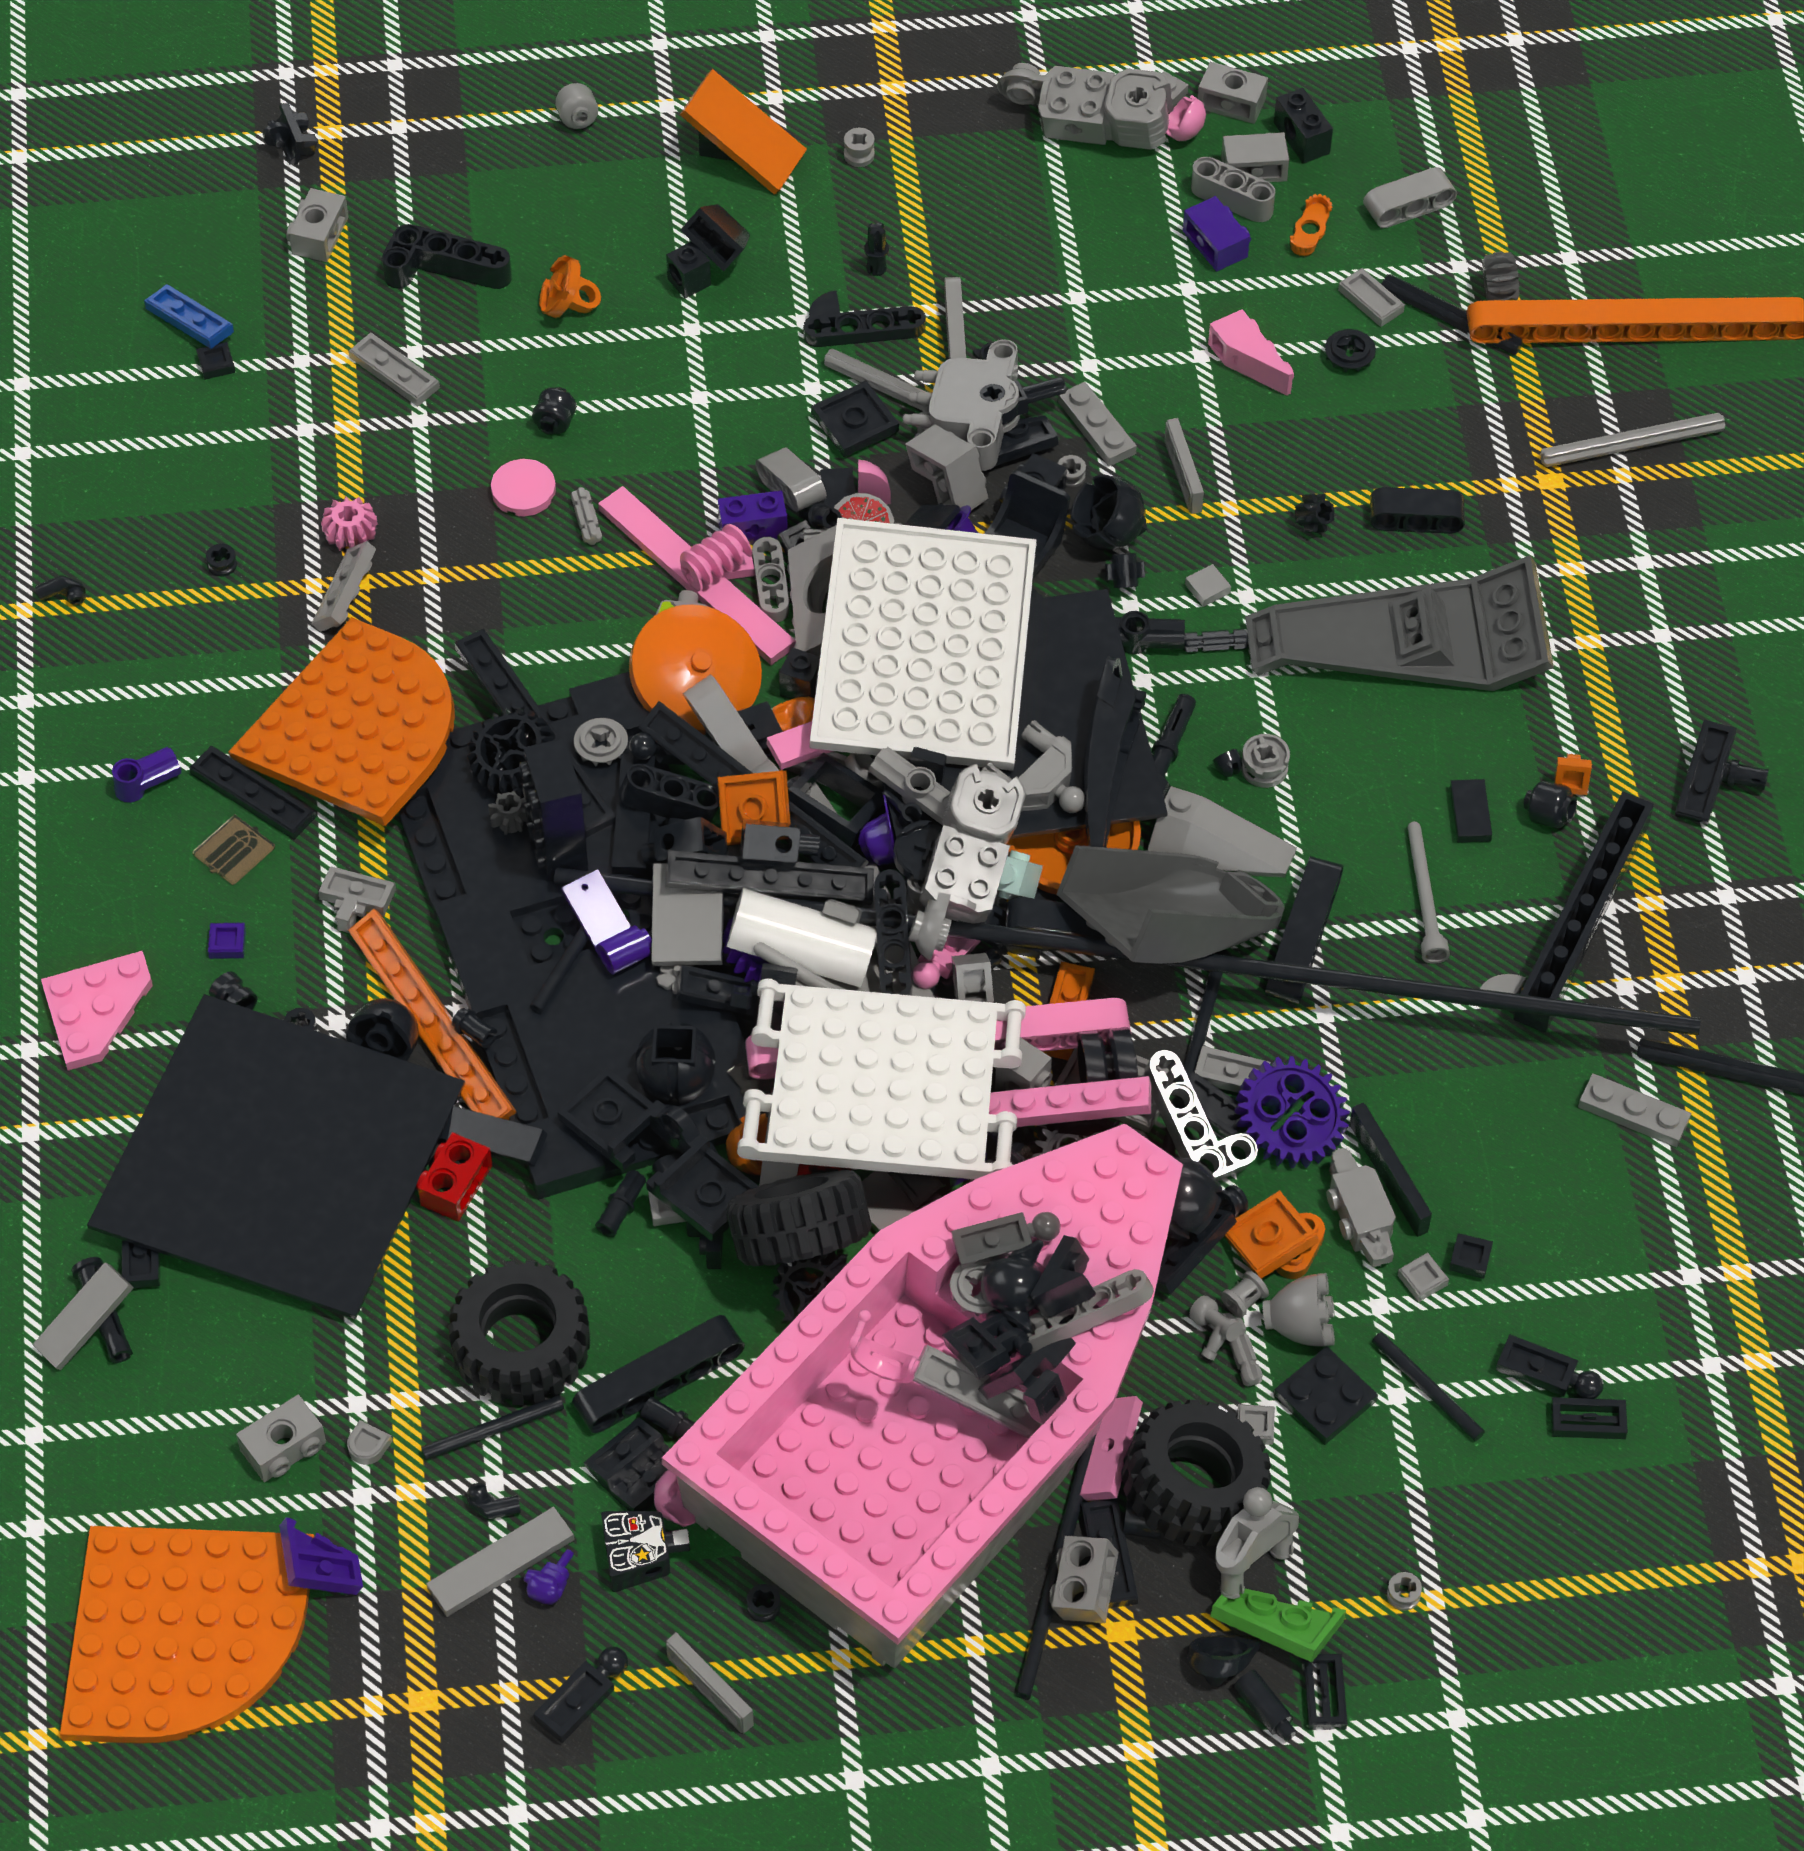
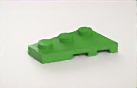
(1284, 1625)

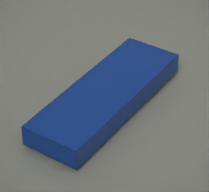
(189, 316)

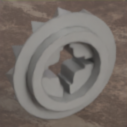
(599, 730)
(962, 1289)

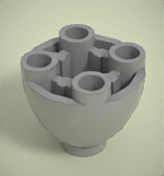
(1302, 1311)

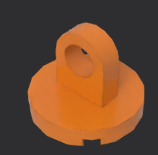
(564, 287)

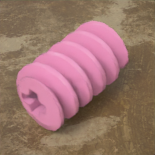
(713, 554)

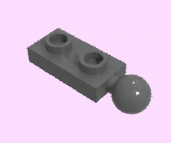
(1002, 1237)

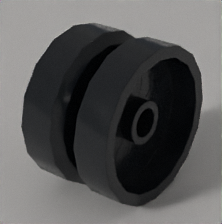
(1114, 1064)

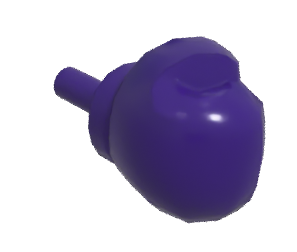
(549, 1583)

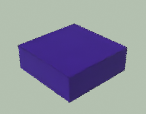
(226, 940)

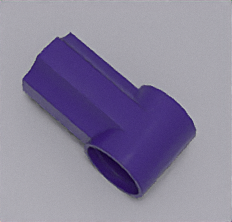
(143, 773)

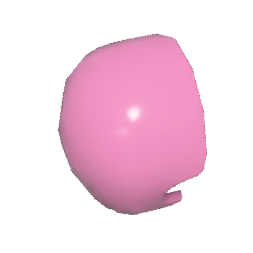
(1186, 119)
(669, 1500)

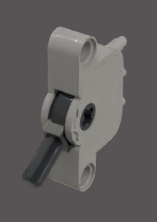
(979, 398)

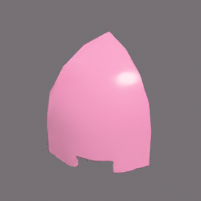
(873, 481)

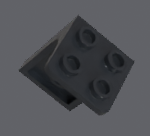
(1032, 512)

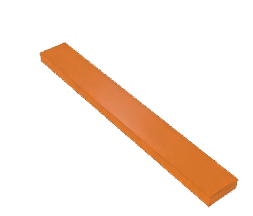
(434, 1021)

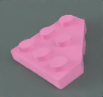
(95, 1005)

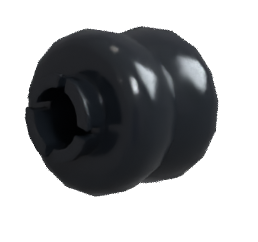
(554, 410)

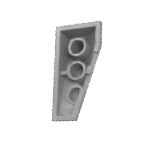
(1215, 833)

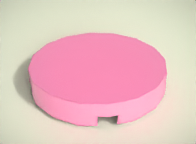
(523, 487)

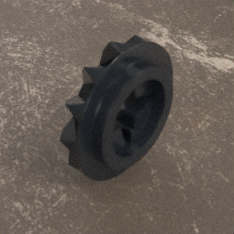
(1340, 342)

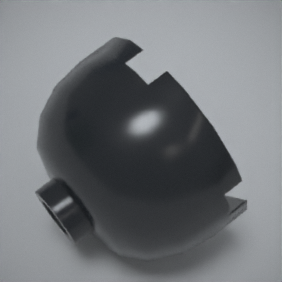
(384, 1027)

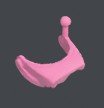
(862, 1354)

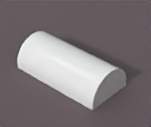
(804, 935)

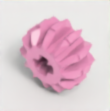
(349, 523)

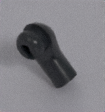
(62, 585)
(488, 1505)

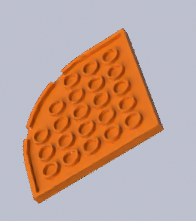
(356, 724)
(177, 1631)

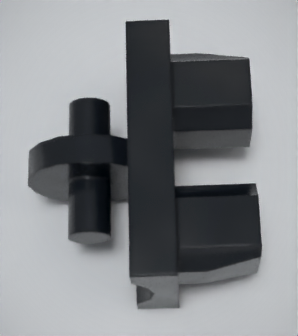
(287, 134)

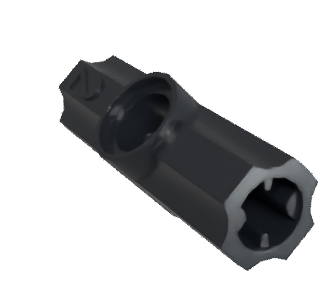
(1141, 632)

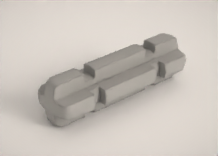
(586, 516)
(1246, 1358)

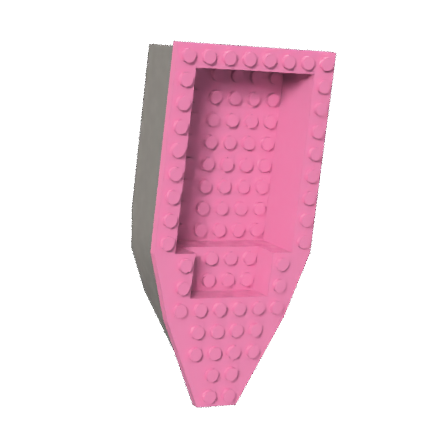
(878, 1490)

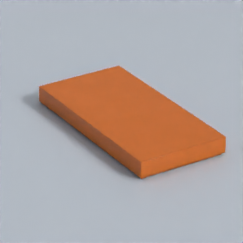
(743, 131)

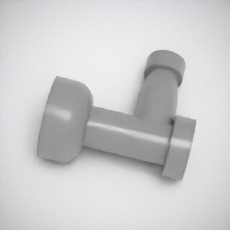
(1205, 1312)

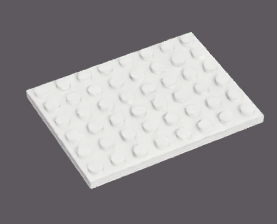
(924, 643)

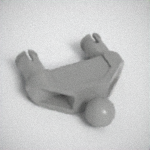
(1048, 775)
(1250, 1534)

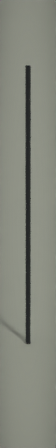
(1074, 1501)

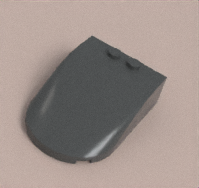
(1166, 903)

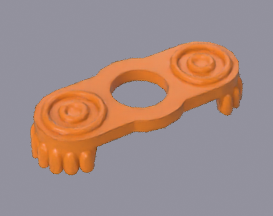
(1316, 212)

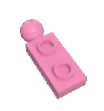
(927, 973)

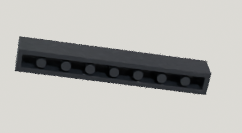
(1587, 905)

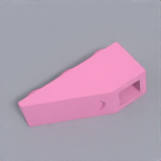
(1244, 349)

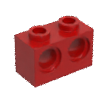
(461, 1178)

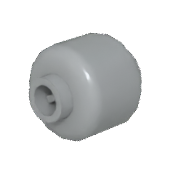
(576, 106)

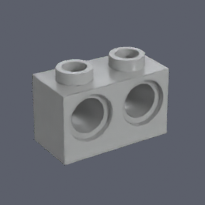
(972, 977)
(1093, 1579)

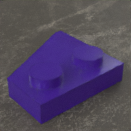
(318, 1562)

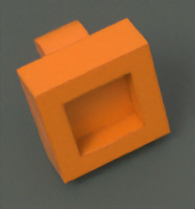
(1573, 773)

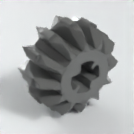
(1500, 276)

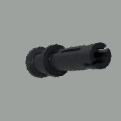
(111, 1328)

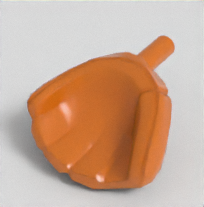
(794, 712)

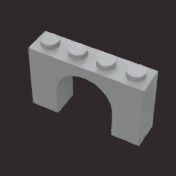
(810, 579)

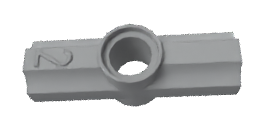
(903, 776)

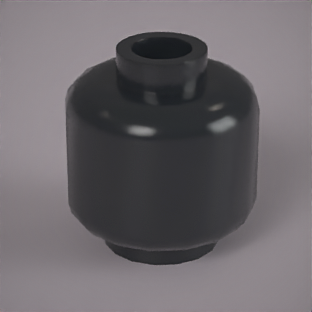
(1550, 804)

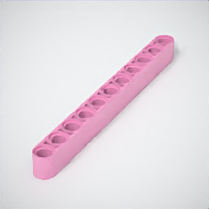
(1044, 1027)

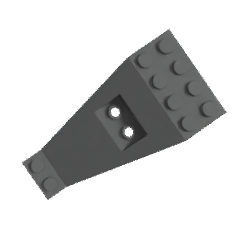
(1471, 631)

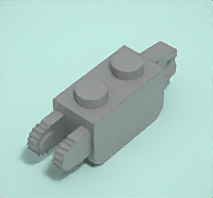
(1362, 1207)

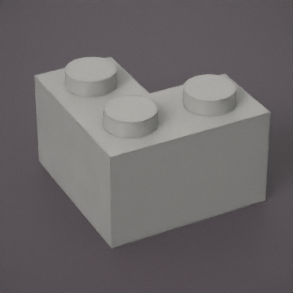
(950, 466)

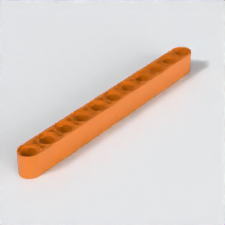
(1637, 320)

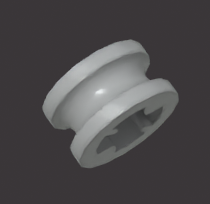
(1079, 467)
(1409, 1580)

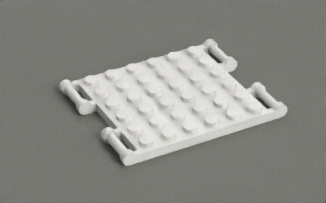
(882, 1081)

